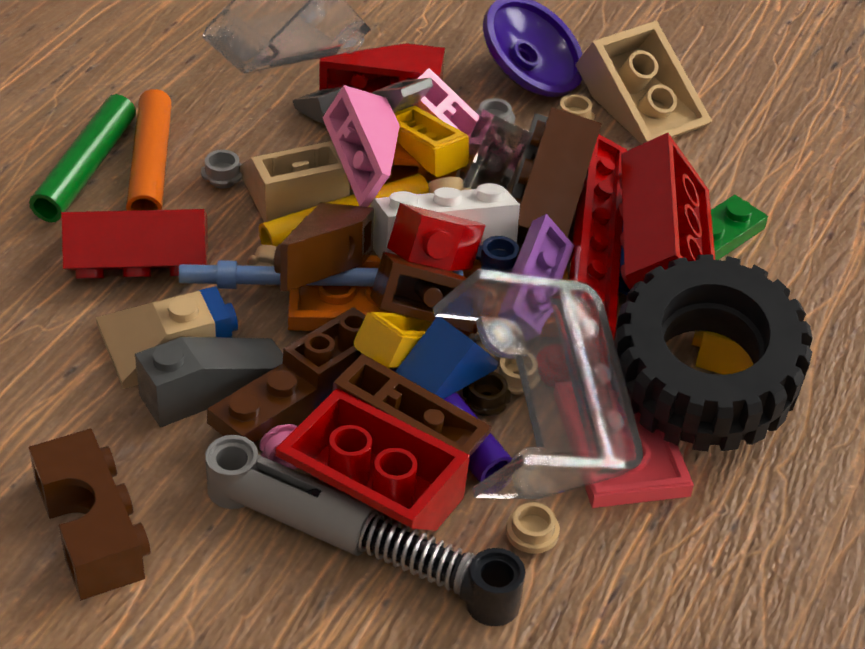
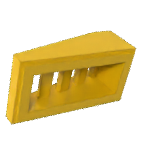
(432, 141)
(389, 337)

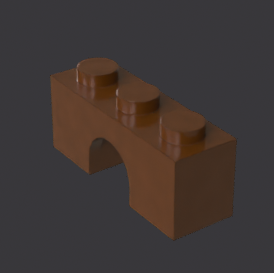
(103, 544)

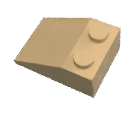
(642, 83)

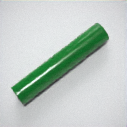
(82, 158)

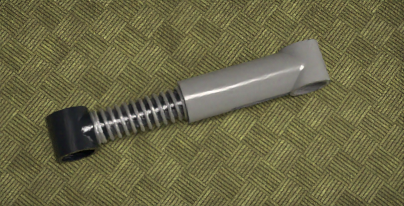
(244, 478)

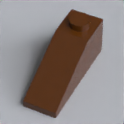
(412, 404)

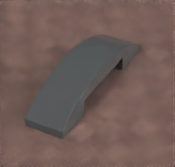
(400, 96)

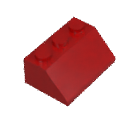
(133, 241)
(379, 461)

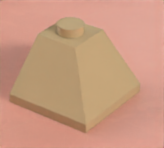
(150, 326)

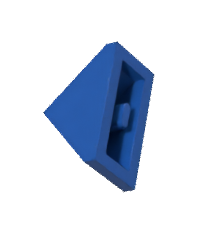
(446, 360)

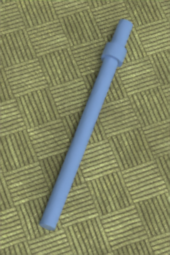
(229, 274)

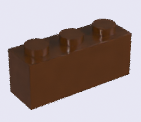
(558, 169)

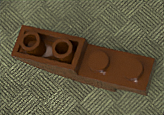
(295, 386)

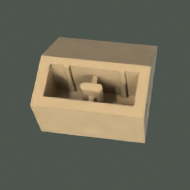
(295, 179)

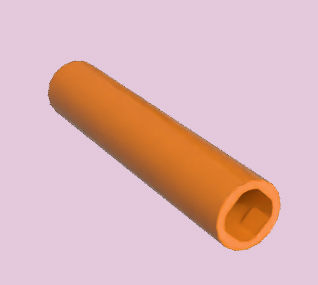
(149, 151)

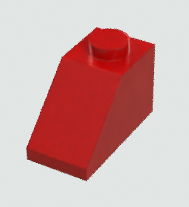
(435, 238)

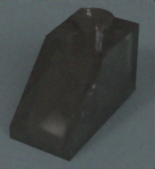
(493, 151)

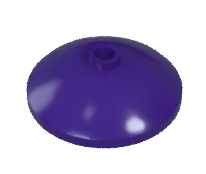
(532, 47)

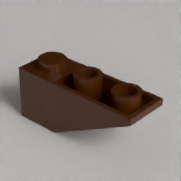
(325, 244)

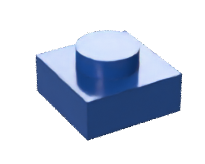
(222, 313)

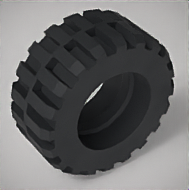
(724, 301)

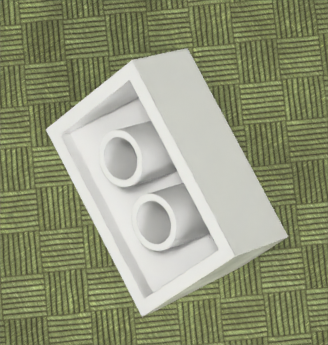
(486, 204)

